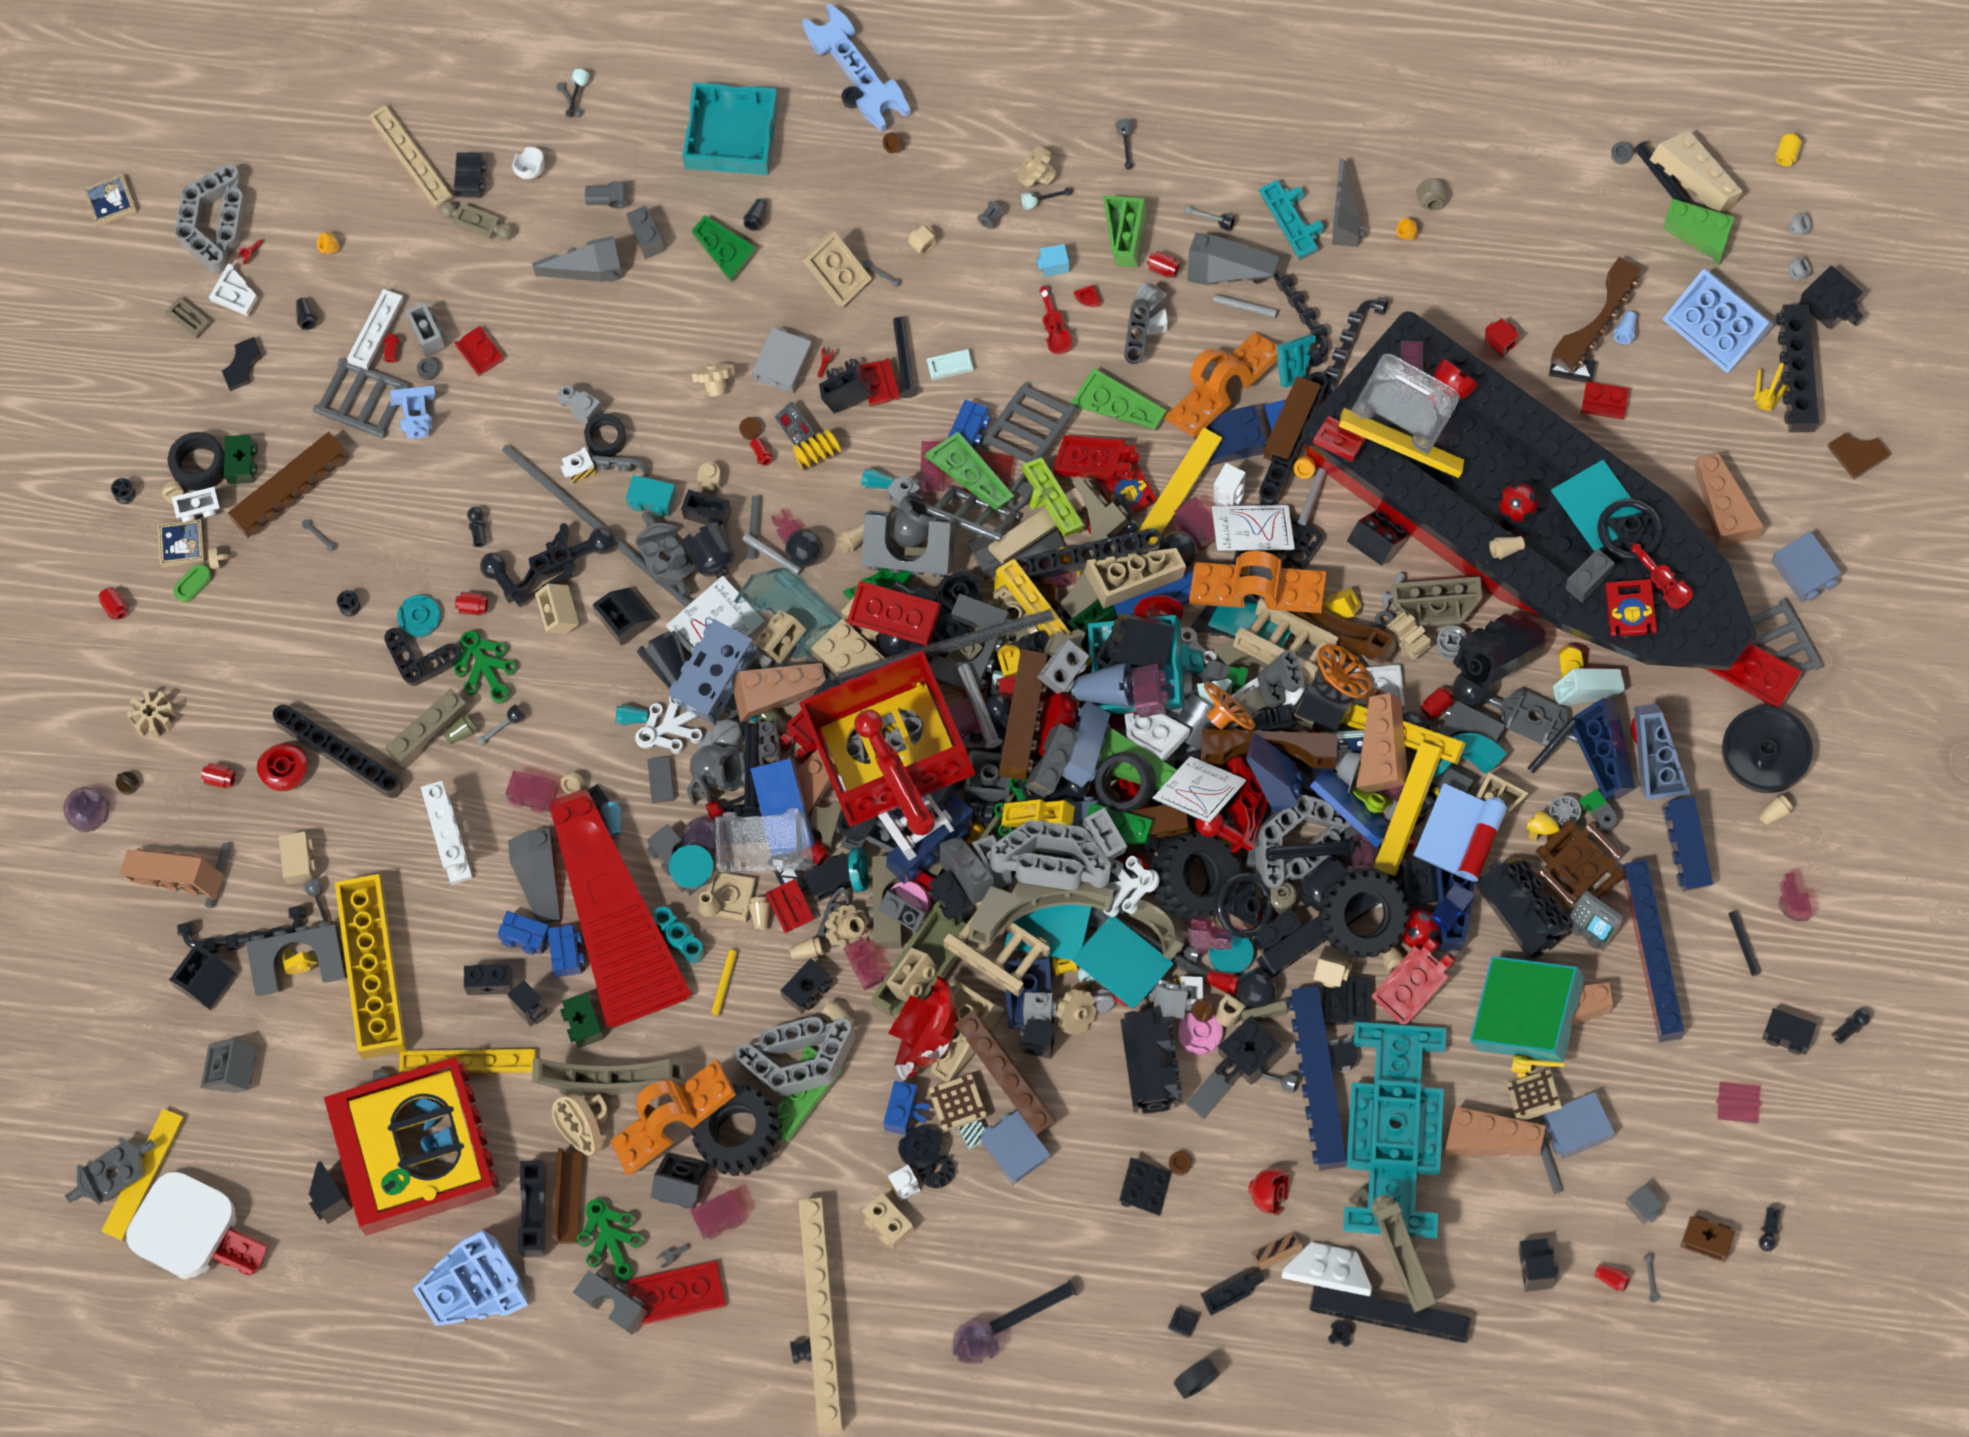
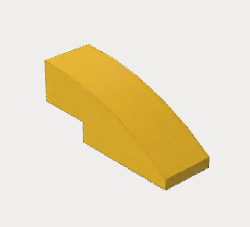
(1055, 812)

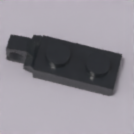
(1231, 1291)

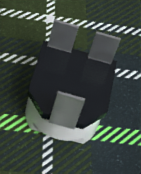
(1342, 1055)

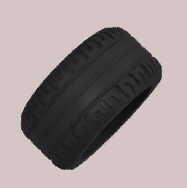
(191, 442)
(1103, 785)

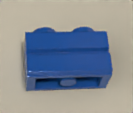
(970, 422)
(524, 933)
(565, 951)

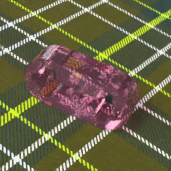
(1367, 853)

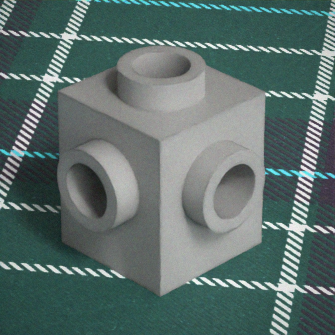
(900, 488)
(1039, 1007)

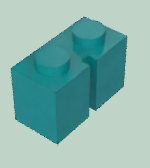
(650, 495)

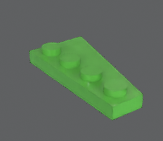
(1111, 399)
(968, 468)
(1118, 743)
(797, 1107)

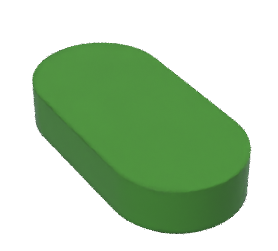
(192, 583)

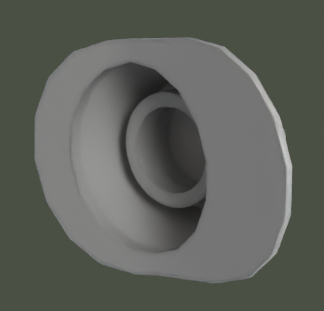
(724, 734)
(1348, 768)

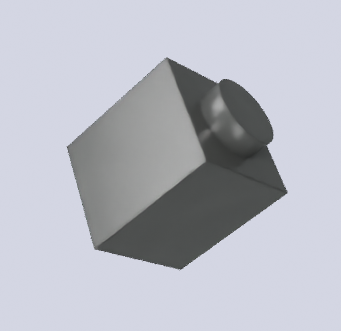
(1644, 1205)

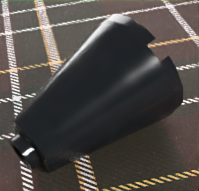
(664, 657)

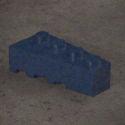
(1605, 748)
(1687, 843)
(928, 848)
(1457, 934)

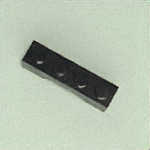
(533, 1213)

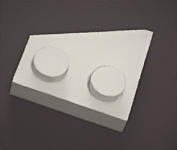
(233, 292)

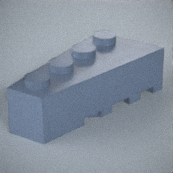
(1092, 726)
(1658, 761)

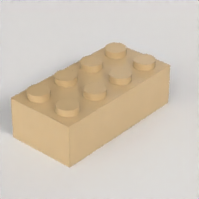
(843, 649)

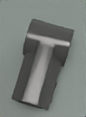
(613, 195)

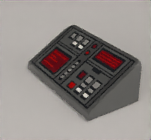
(794, 424)

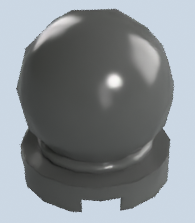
(911, 521)
(719, 766)

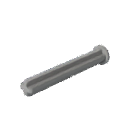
(979, 707)

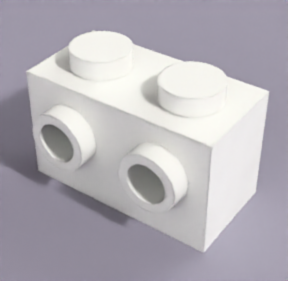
(1229, 486)
(196, 503)

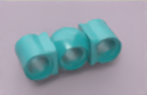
(685, 942)

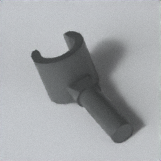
(670, 1255)

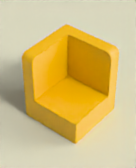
(1343, 603)

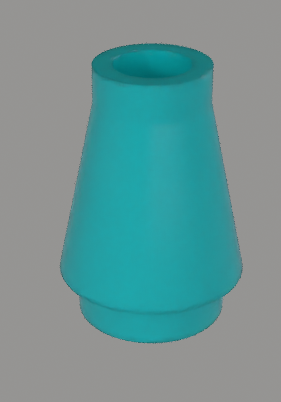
(875, 480)
(630, 715)

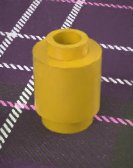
(1788, 149)

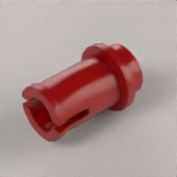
(391, 348)
(763, 456)

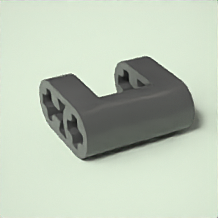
(1280, 673)

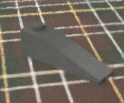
(1346, 217)
(989, 563)

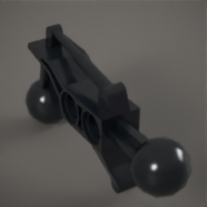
(495, 565)
(999, 709)

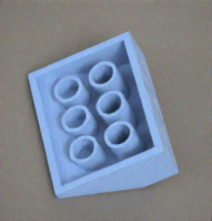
(1718, 321)

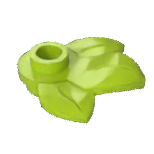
(1373, 801)

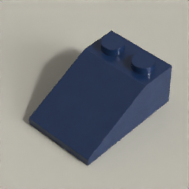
(1240, 435)
(1275, 773)
(1036, 979)

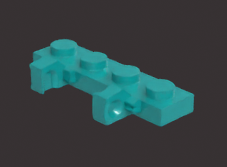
(1281, 206)

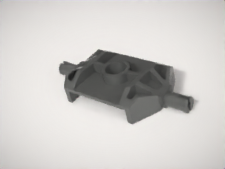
(662, 540)
(1515, 716)
(94, 1178)

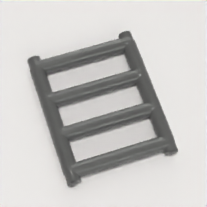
(1001, 422)
(359, 424)
(977, 526)
(1793, 625)

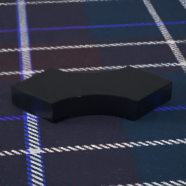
(246, 355)

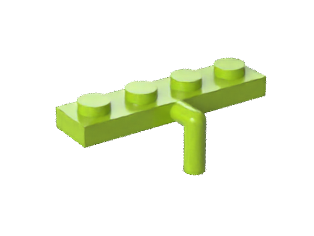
(1049, 493)

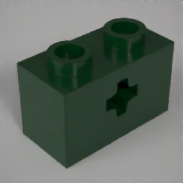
(237, 469)
(1092, 614)
(589, 1030)

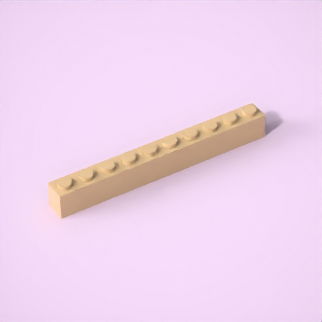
(820, 1315)

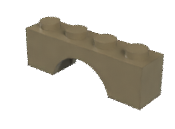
(410, 742)
(885, 931)

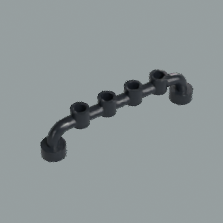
(1306, 316)
(1348, 338)
(233, 941)

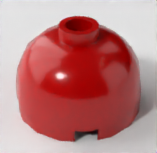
(1454, 378)
(1269, 1189)

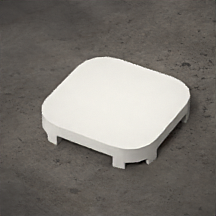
(180, 1225)

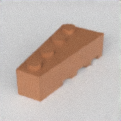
(1383, 747)

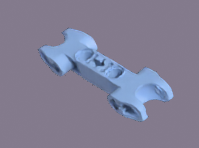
(876, 96)

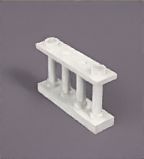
(896, 827)
(446, 832)

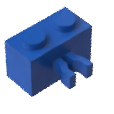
(901, 1108)

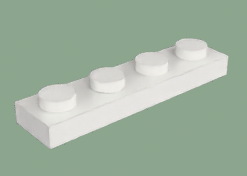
(375, 329)

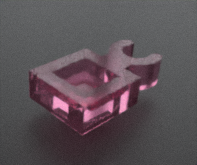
(786, 527)

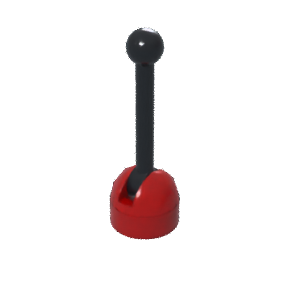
(716, 809)

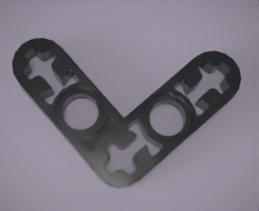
(1301, 541)
(420, 665)

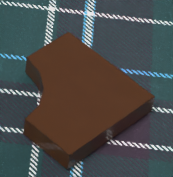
(1858, 455)

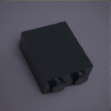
(1140, 640)

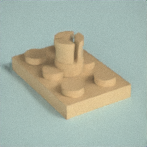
(836, 268)

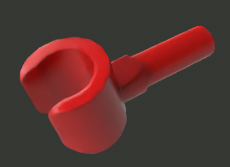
(247, 252)
(825, 360)

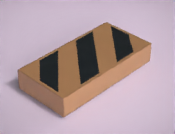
(1277, 1251)

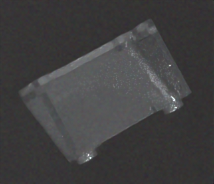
(1408, 400)
(762, 843)

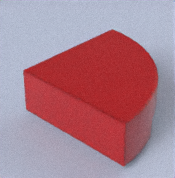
(1087, 296)

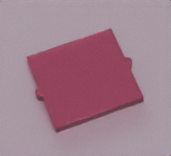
(1738, 1102)

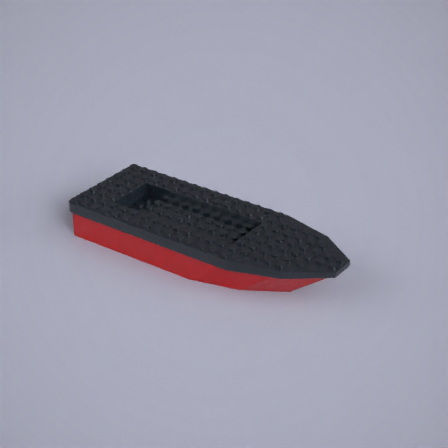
(1517, 439)

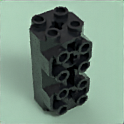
(1499, 649)
(1517, 900)
(1150, 1061)

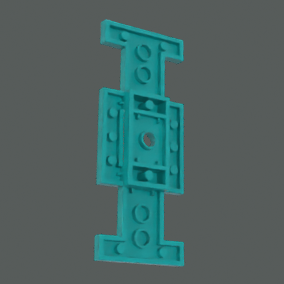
(1397, 1095)

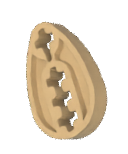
(581, 1135)

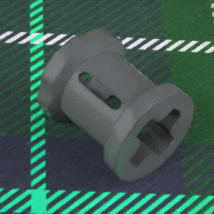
(985, 218)

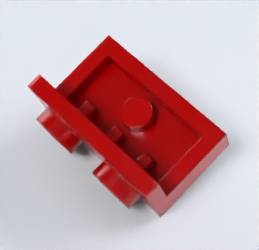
(241, 1252)

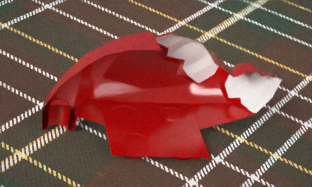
(921, 1031)

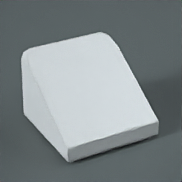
(1158, 323)

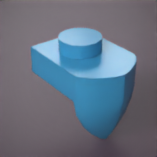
(426, 1105)
(438, 1140)

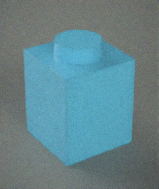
(1053, 260)

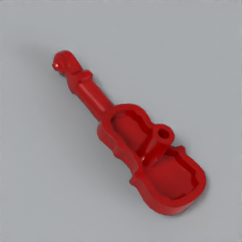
(1059, 339)
(1675, 592)

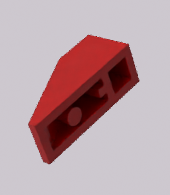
(1055, 711)

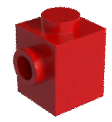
(1501, 336)

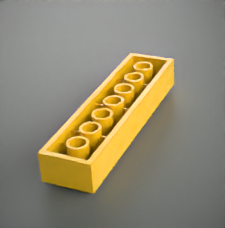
(370, 966)

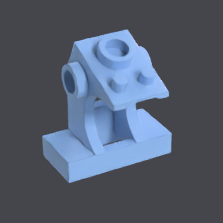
(414, 400)

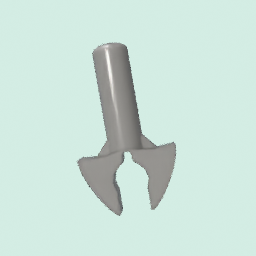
(1386, 598)

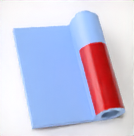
(1460, 832)

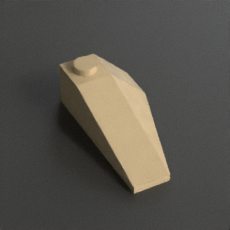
(959, 1049)

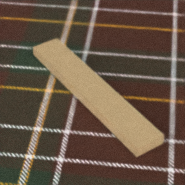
(410, 157)
(1032, 529)

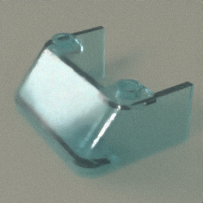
(784, 591)

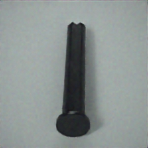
(1658, 170)
(904, 359)
(750, 794)
(1310, 850)
(1033, 1307)

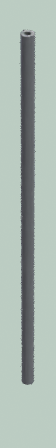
(624, 549)

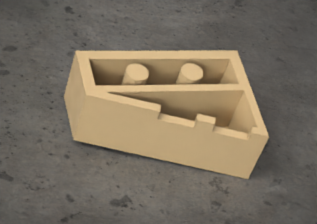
(1496, 787)

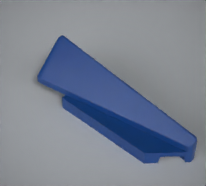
(1178, 590)

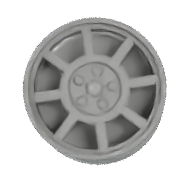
(1448, 641)
(1564, 809)

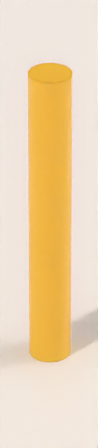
(723, 984)

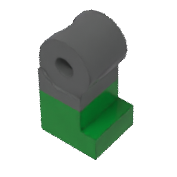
(1218, 671)
(1599, 810)

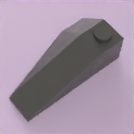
(1220, 259)
(592, 263)
(535, 868)

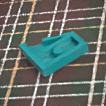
(1293, 359)

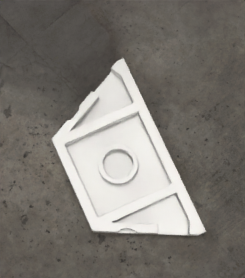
(1329, 1268)

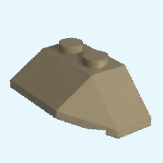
(1438, 601)

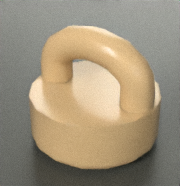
(172, 489)
(214, 557)
(572, 782)

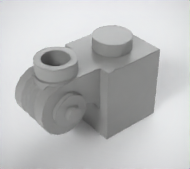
(1153, 295)
(581, 404)
(1169, 998)

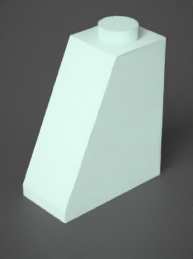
(1588, 686)

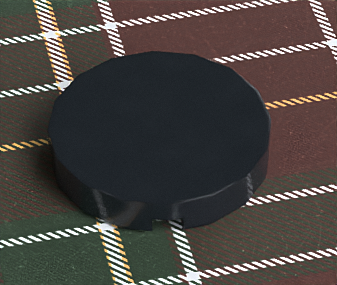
(921, 1147)

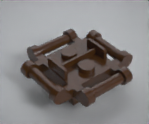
(1579, 862)

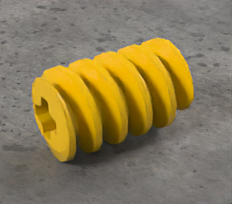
(815, 449)

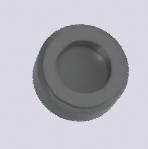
(1621, 153)
(428, 368)

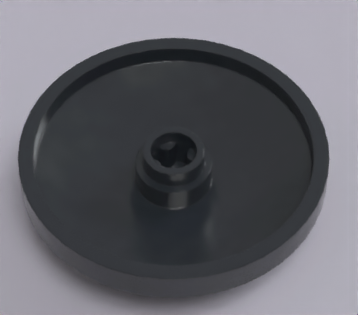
(1767, 749)

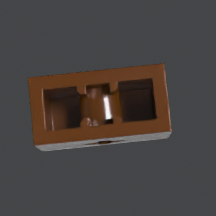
(1695, 1238)

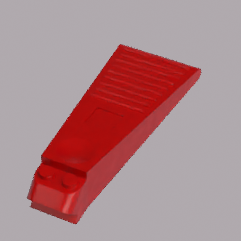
(622, 940)

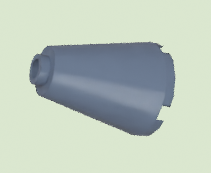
(1106, 686)

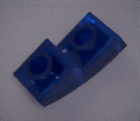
(1452, 906)

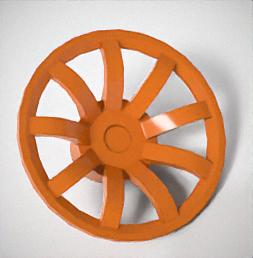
(1338, 676)
(1221, 714)

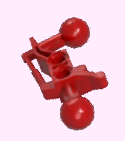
(1241, 808)
(919, 818)

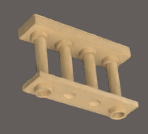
(1267, 650)
(994, 969)

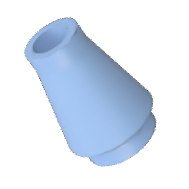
(1625, 330)

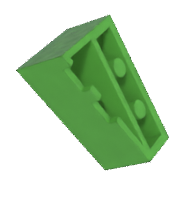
(1699, 227)
(1126, 228)

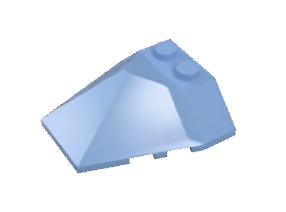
(471, 1282)

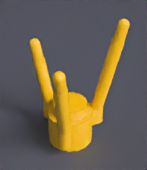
(1766, 399)
(1523, 1064)

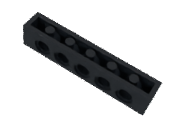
(1799, 318)

